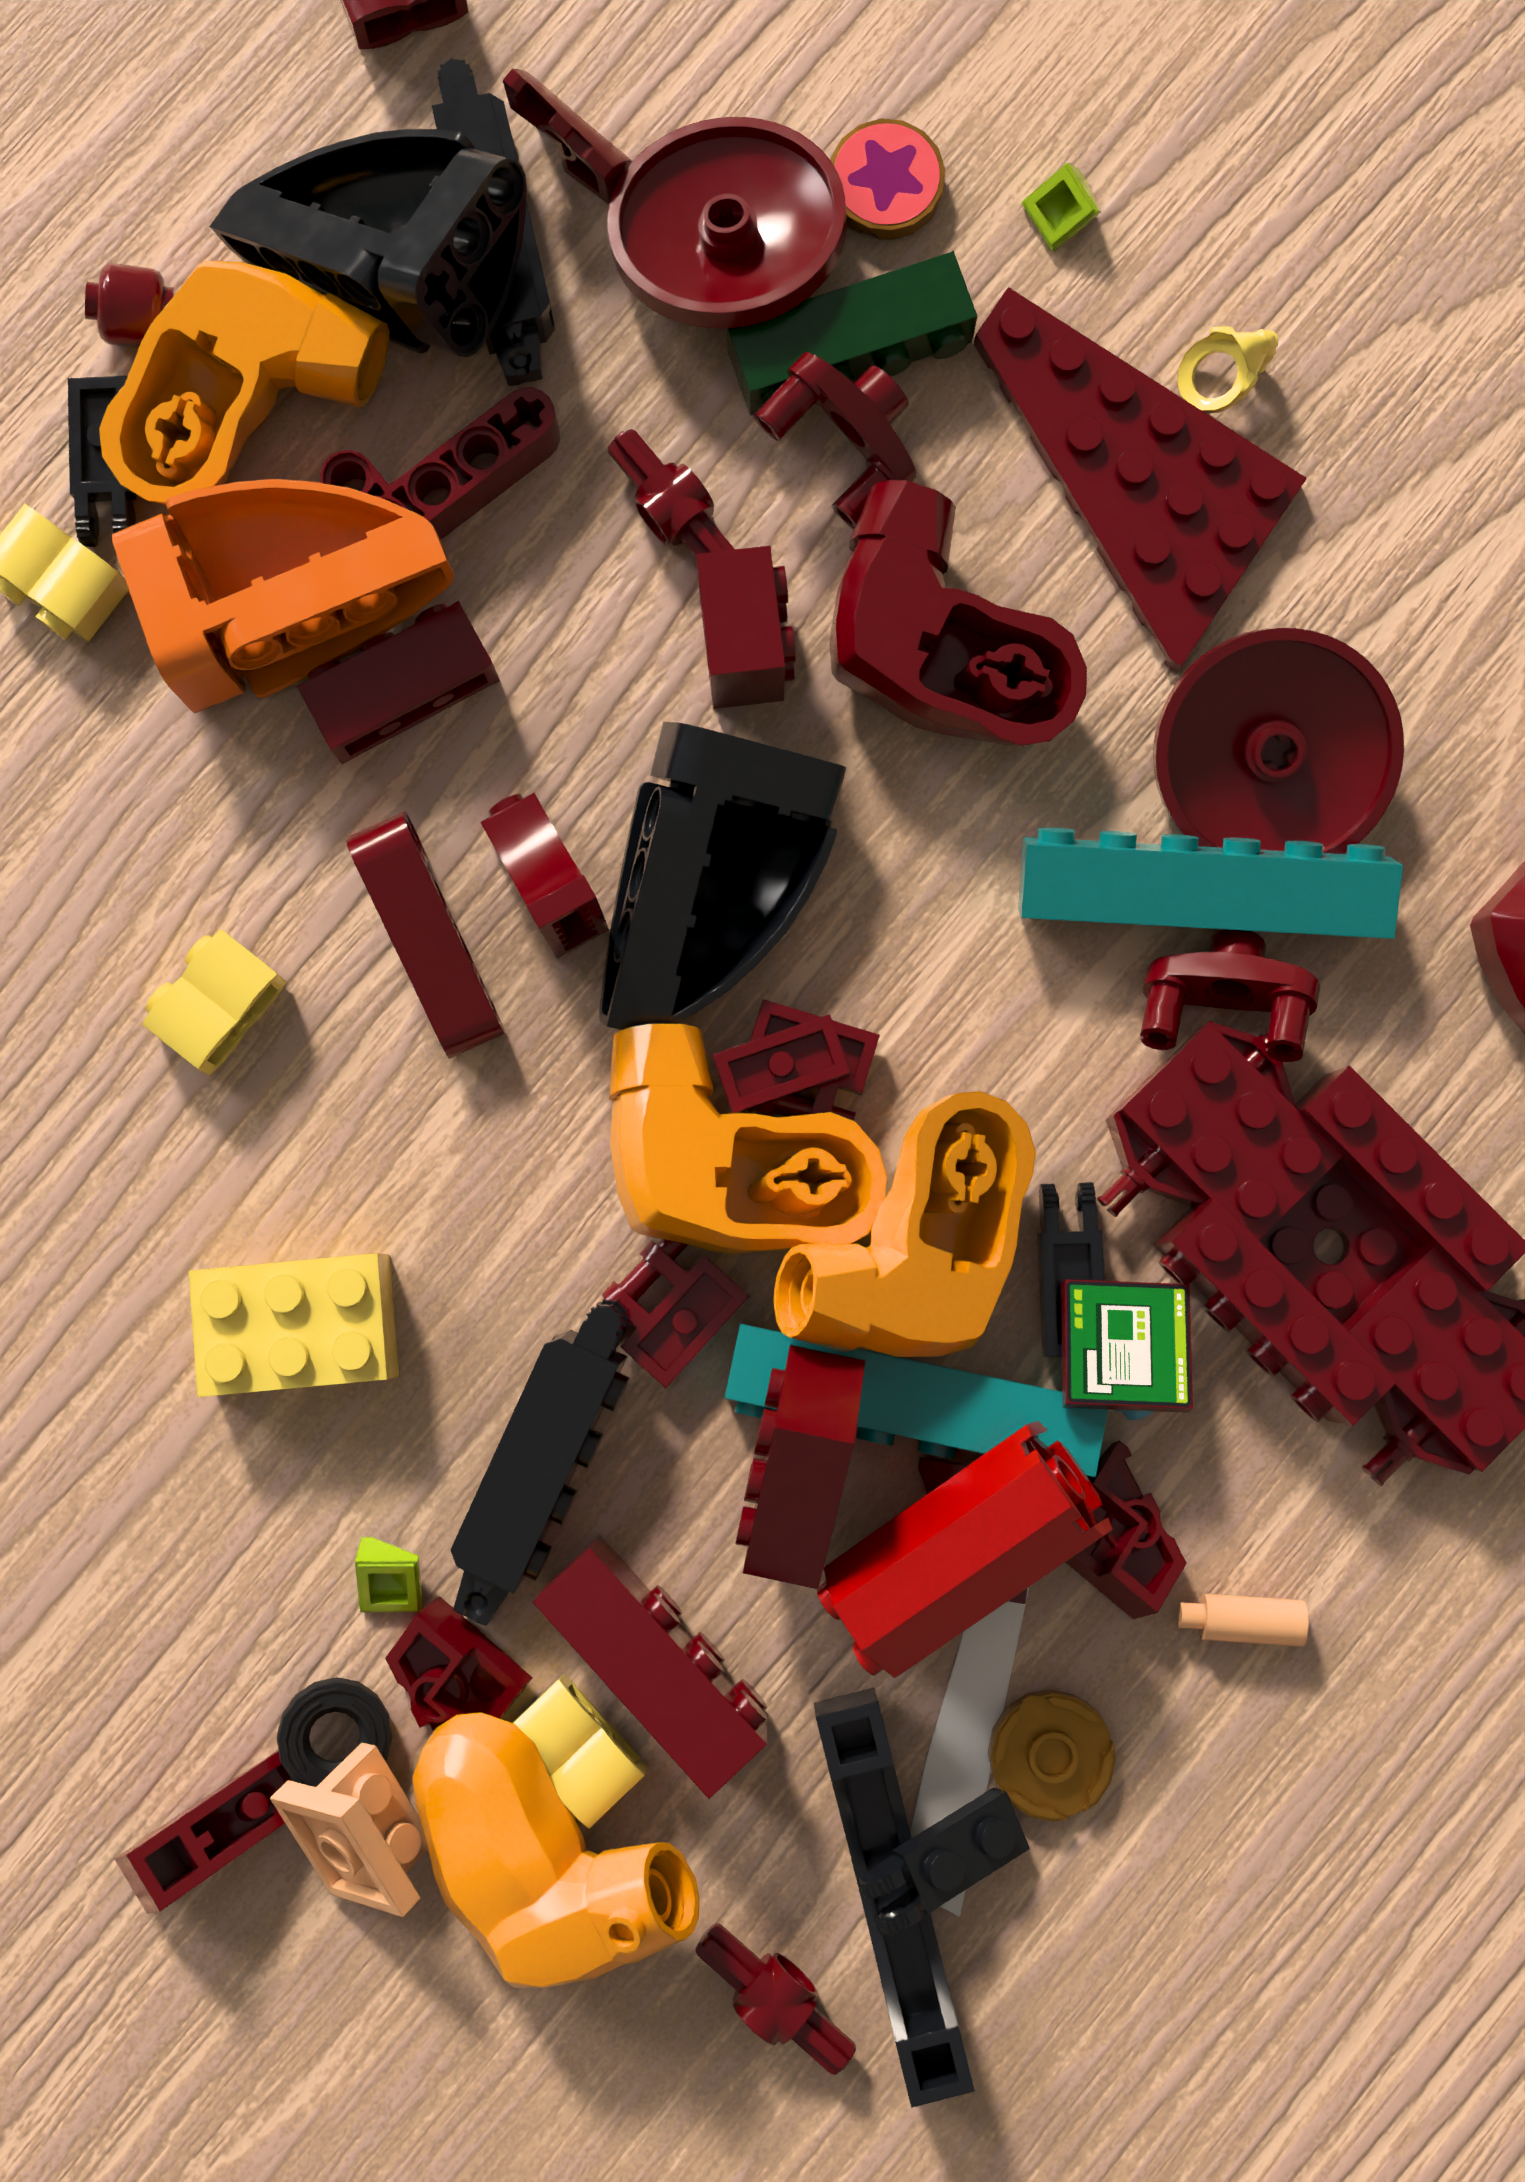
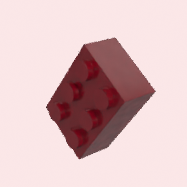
(804, 1465)

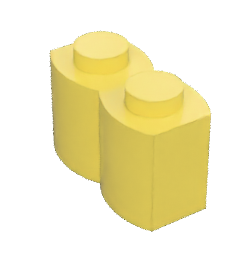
(57, 575)
(212, 1001)
(581, 1751)

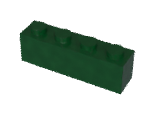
(865, 324)

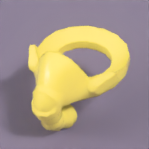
(1249, 350)

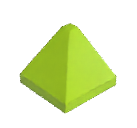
(1061, 206)
(387, 1578)

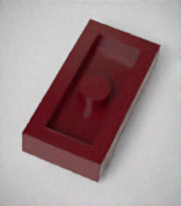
(781, 1064)

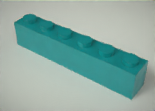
(1210, 885)
(925, 1401)

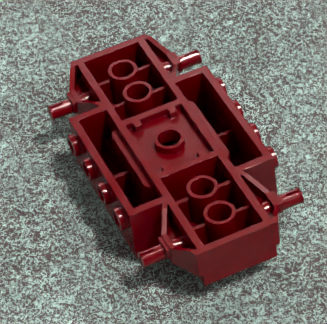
(1406, 1304)

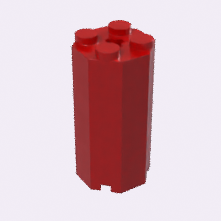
(962, 1551)

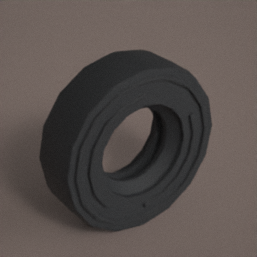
(312, 1703)

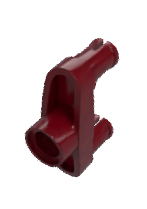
(858, 409)
(1233, 978)

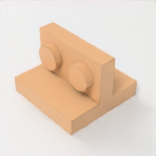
(358, 1831)

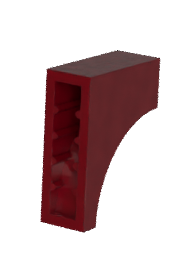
(544, 873)

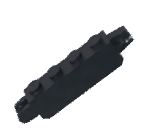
(527, 312)
(536, 1461)

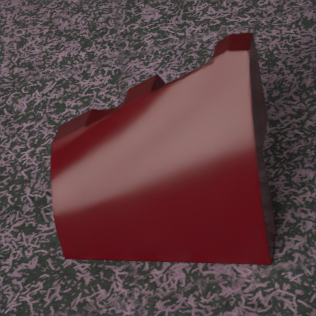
(582, 149)
(1136, 1559)
(453, 1668)

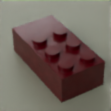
(656, 1666)

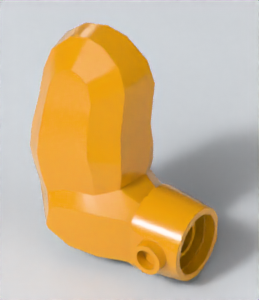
(216, 371)
(733, 1176)
(935, 1243)
(521, 1867)

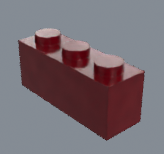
(398, 681)

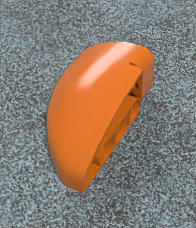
(273, 582)

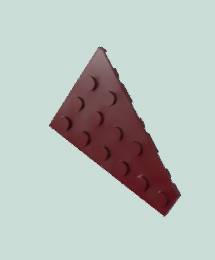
(1152, 476)

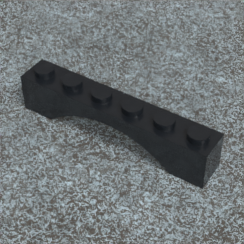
(909, 1960)

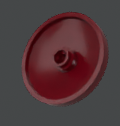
(727, 222)
(1279, 743)

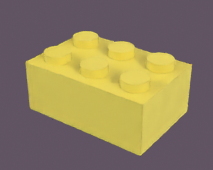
(293, 1324)

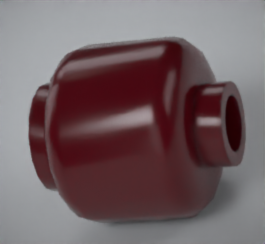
(126, 302)

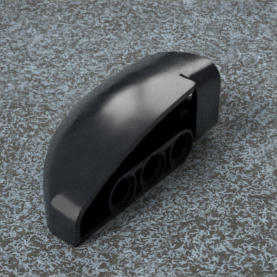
(712, 870)

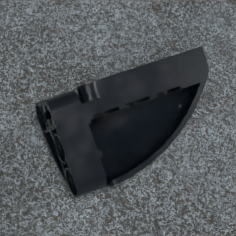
(394, 225)

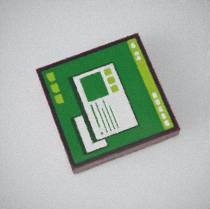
(1126, 1346)

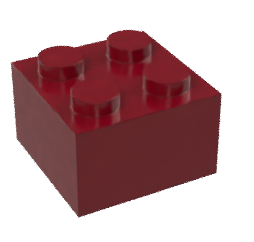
(741, 618)

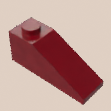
(205, 1836)

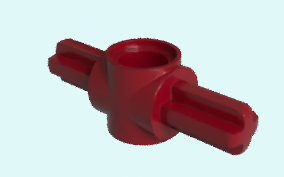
(668, 497)
(775, 1999)

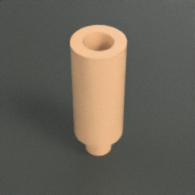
(1247, 1619)

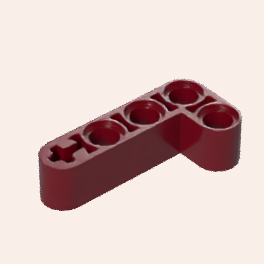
(450, 463)
(425, 934)

